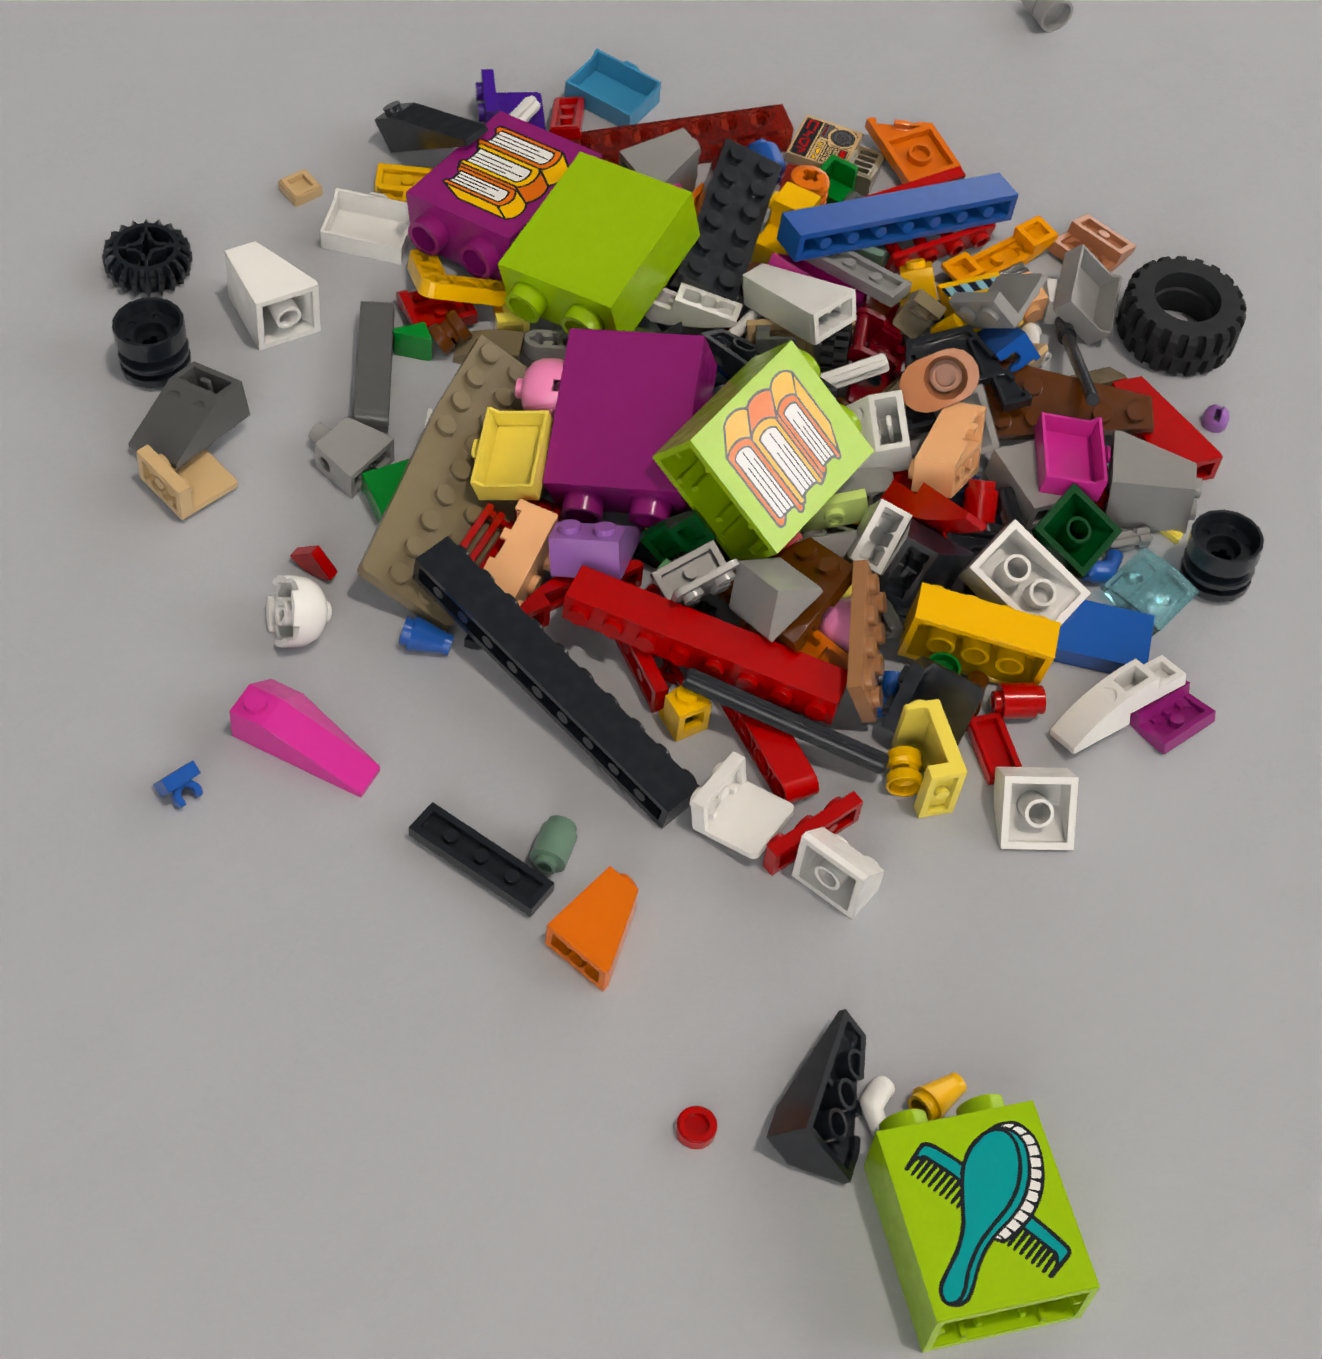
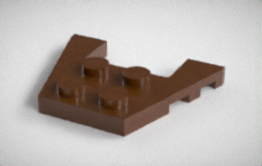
(825, 570)

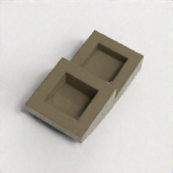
(508, 340)

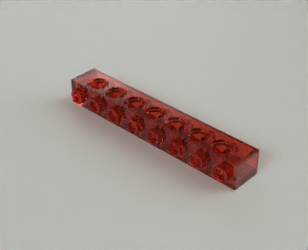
(708, 129)

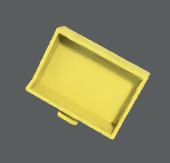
(511, 455)

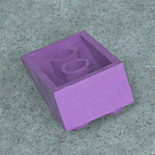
(597, 546)

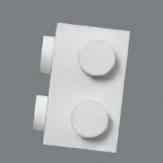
(737, 810)

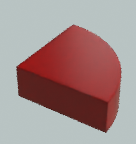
(314, 562)

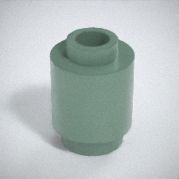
(554, 844)

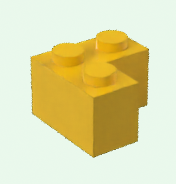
(788, 199)

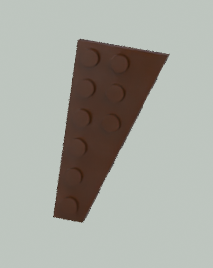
(1063, 396)

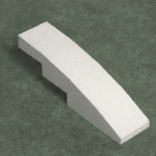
(693, 308)

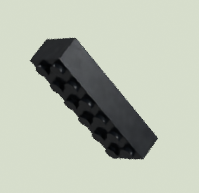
(728, 220)

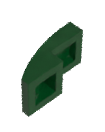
(677, 534)

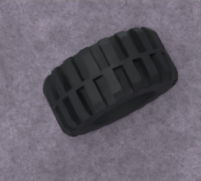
(1172, 342)

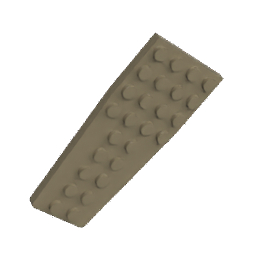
(435, 488)

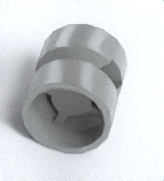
(1049, 13)

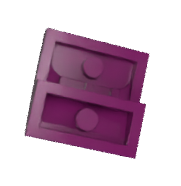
(1172, 719)

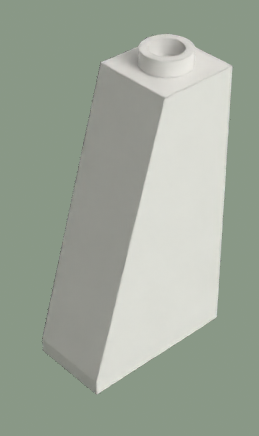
(799, 302)

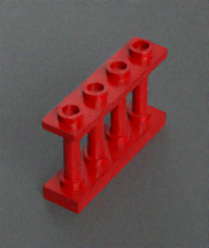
(950, 243)

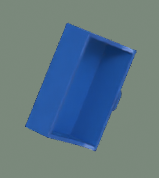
(1104, 637)

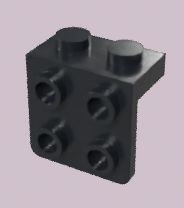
(931, 681)

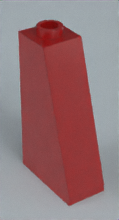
(1174, 431)

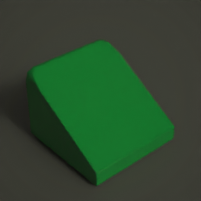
(413, 341)

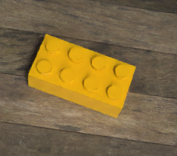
(980, 634)

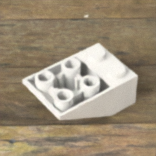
(885, 430)

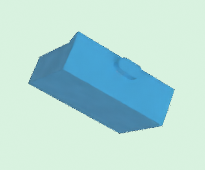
(614, 89)

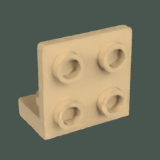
(189, 486)

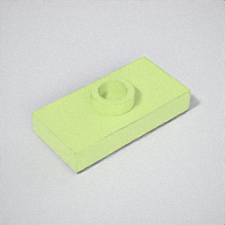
(839, 510)

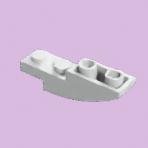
(1113, 699)

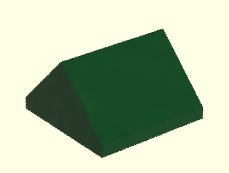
(1076, 531)

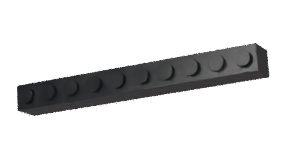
(555, 681)

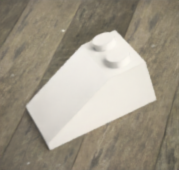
(1024, 576)

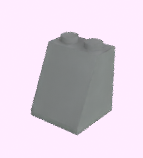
(666, 158)
(1150, 486)

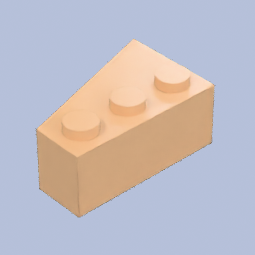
(525, 554)

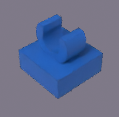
(177, 781)

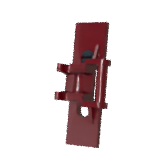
(875, 328)

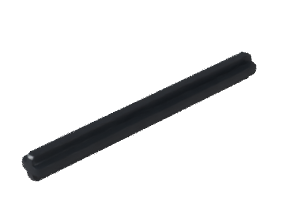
(785, 720)

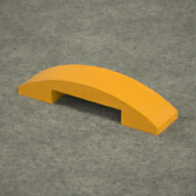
(1026, 244)

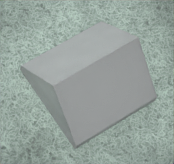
(771, 595)

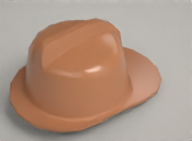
(939, 380)

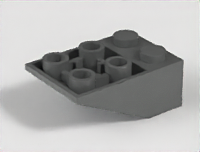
(191, 413)

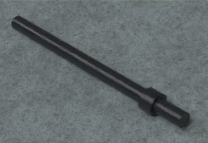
(1067, 336)

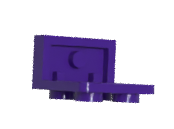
(506, 102)

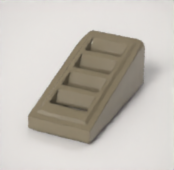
(869, 164)

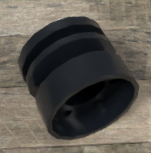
(151, 341)
(1222, 555)

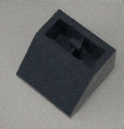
(920, 558)

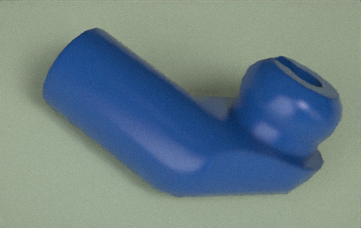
(1104, 570)

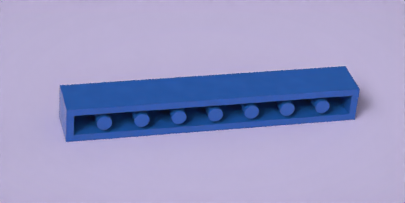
(896, 216)

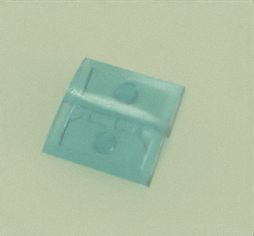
(1150, 587)

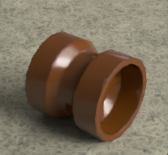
(449, 332)

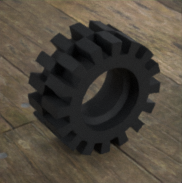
(835, 349)

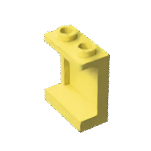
(927, 729)

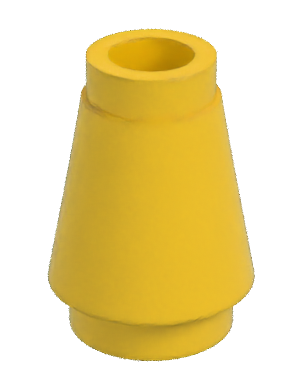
(938, 1095)

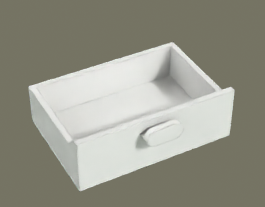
(367, 226)

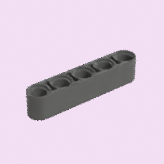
(374, 364)

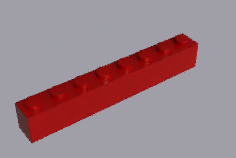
(706, 644)

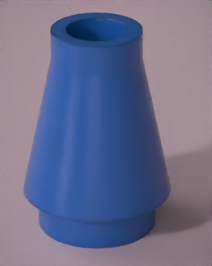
(424, 636)

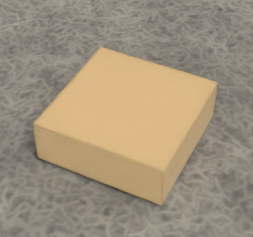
(300, 187)

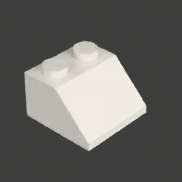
(1035, 807)
(836, 871)

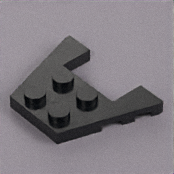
(1007, 391)

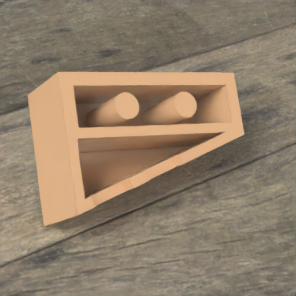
(950, 450)

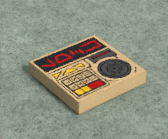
(819, 140)

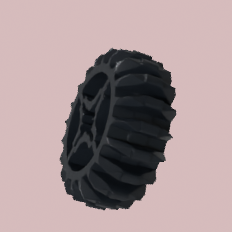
(127, 259)

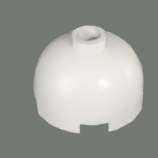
(296, 611)

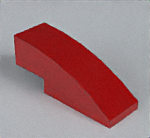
(932, 509)

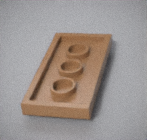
(865, 638)

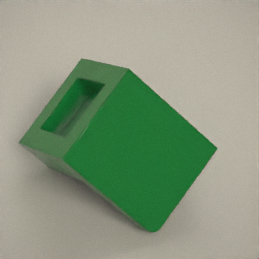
(841, 177)

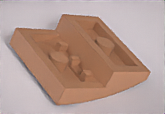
(1099, 239)

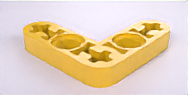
(434, 283)

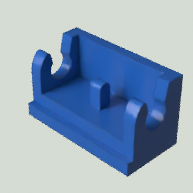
(1008, 341)

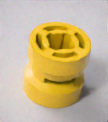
(904, 772)

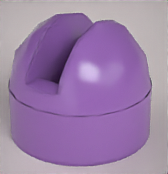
(1213, 425)

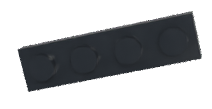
(481, 859)

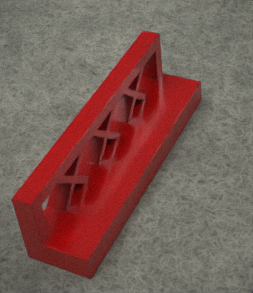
(648, 676)

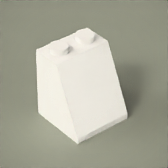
(271, 295)

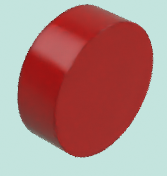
(696, 1127)

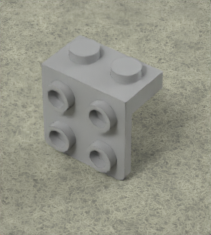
(1002, 304)
(695, 575)

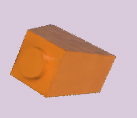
(595, 926)

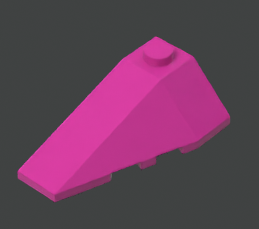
(301, 735)

